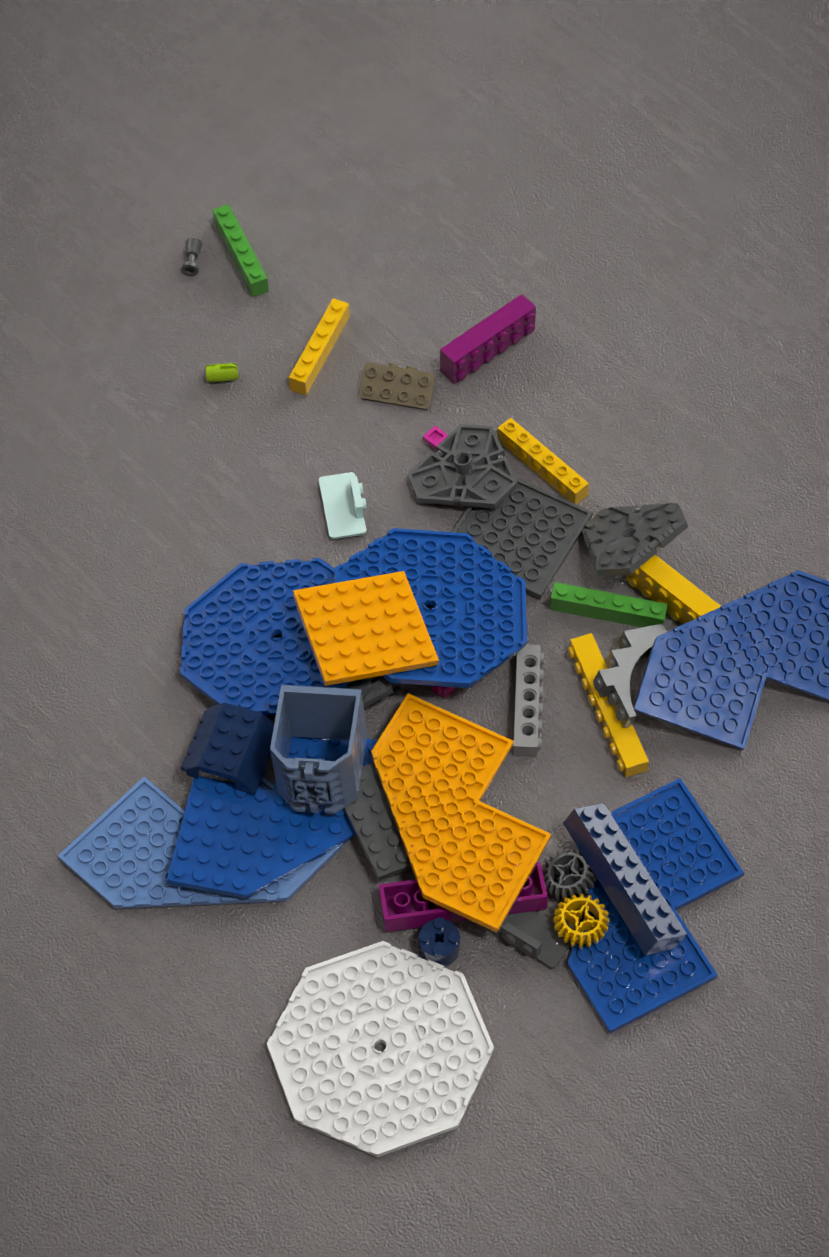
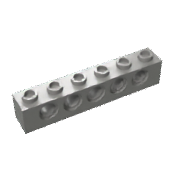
(524, 744)

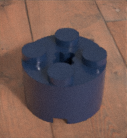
(439, 941)

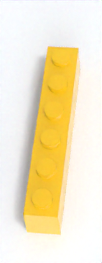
(319, 347)

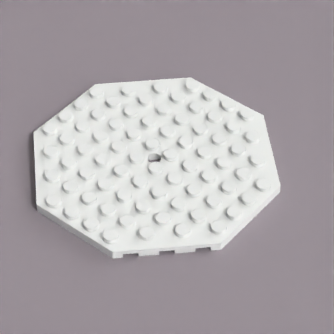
(374, 1096)

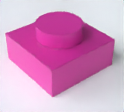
(434, 437)

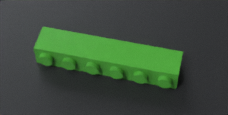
(240, 250)
(607, 606)

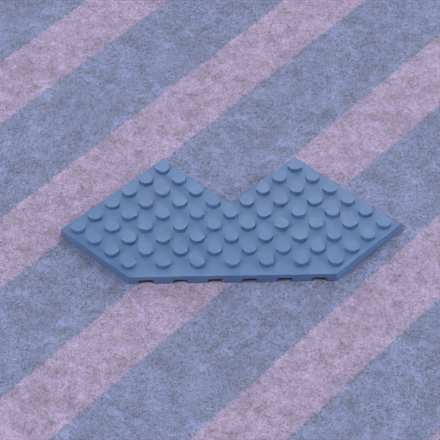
(132, 848)

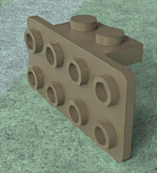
(397, 385)

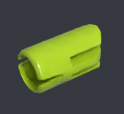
(221, 372)

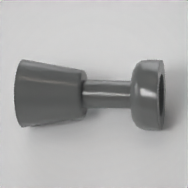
(193, 249)

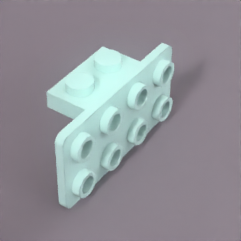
(343, 505)

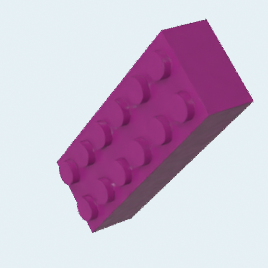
(487, 339)

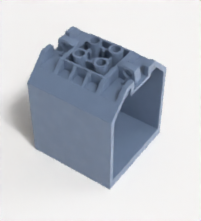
(319, 714)

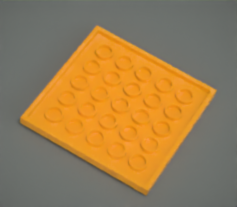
(365, 628)

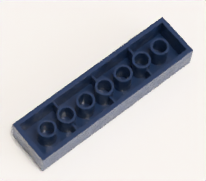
(624, 879)

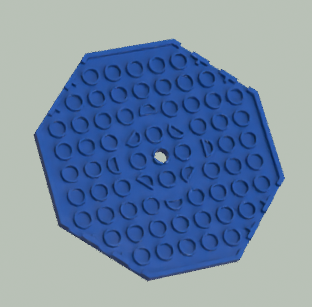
(475, 601)
(231, 632)

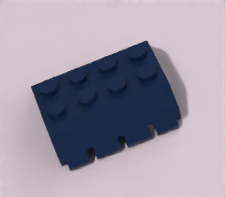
(231, 745)

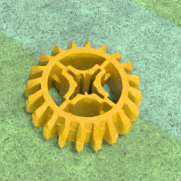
(595, 928)

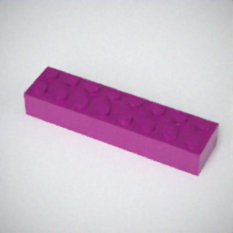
(407, 909)

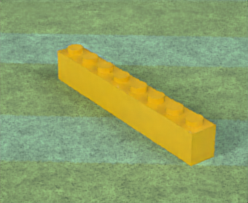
(623, 741)

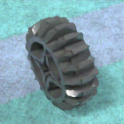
(568, 867)

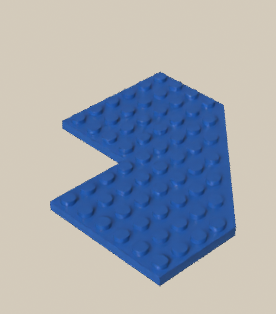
(716, 666)
(248, 841)
(685, 864)

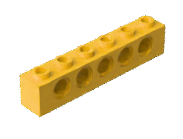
(542, 461)

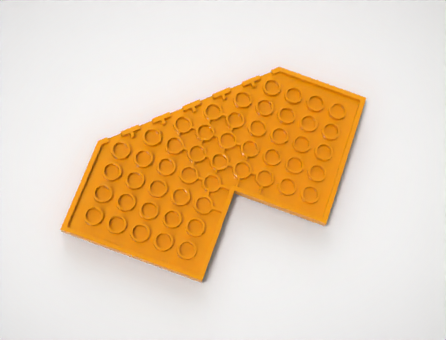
(458, 847)

